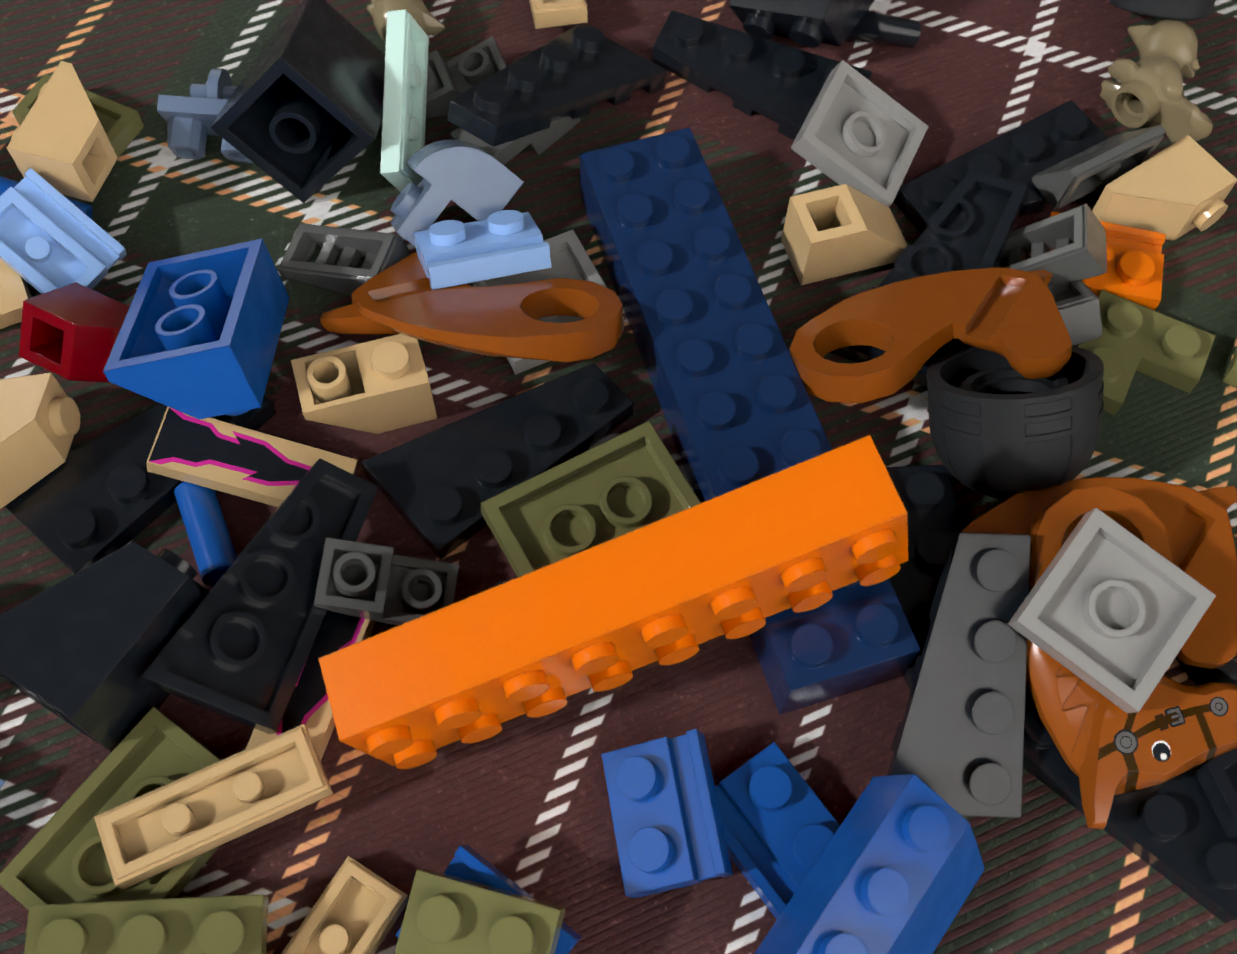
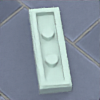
(403, 98)

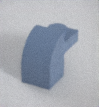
(455, 173)

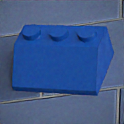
(203, 331)
(884, 878)

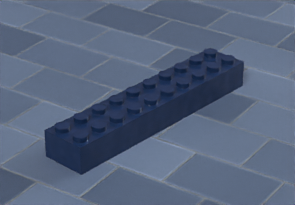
(729, 390)

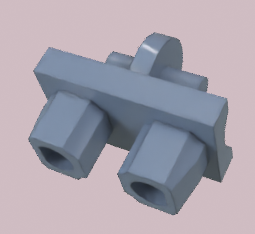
(192, 117)

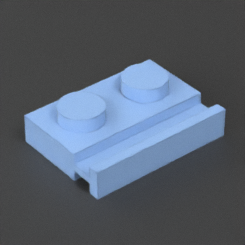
(51, 238)
(482, 249)

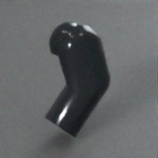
(886, 29)

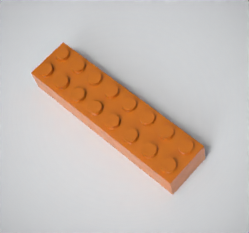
(620, 608)

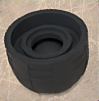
(1011, 430)

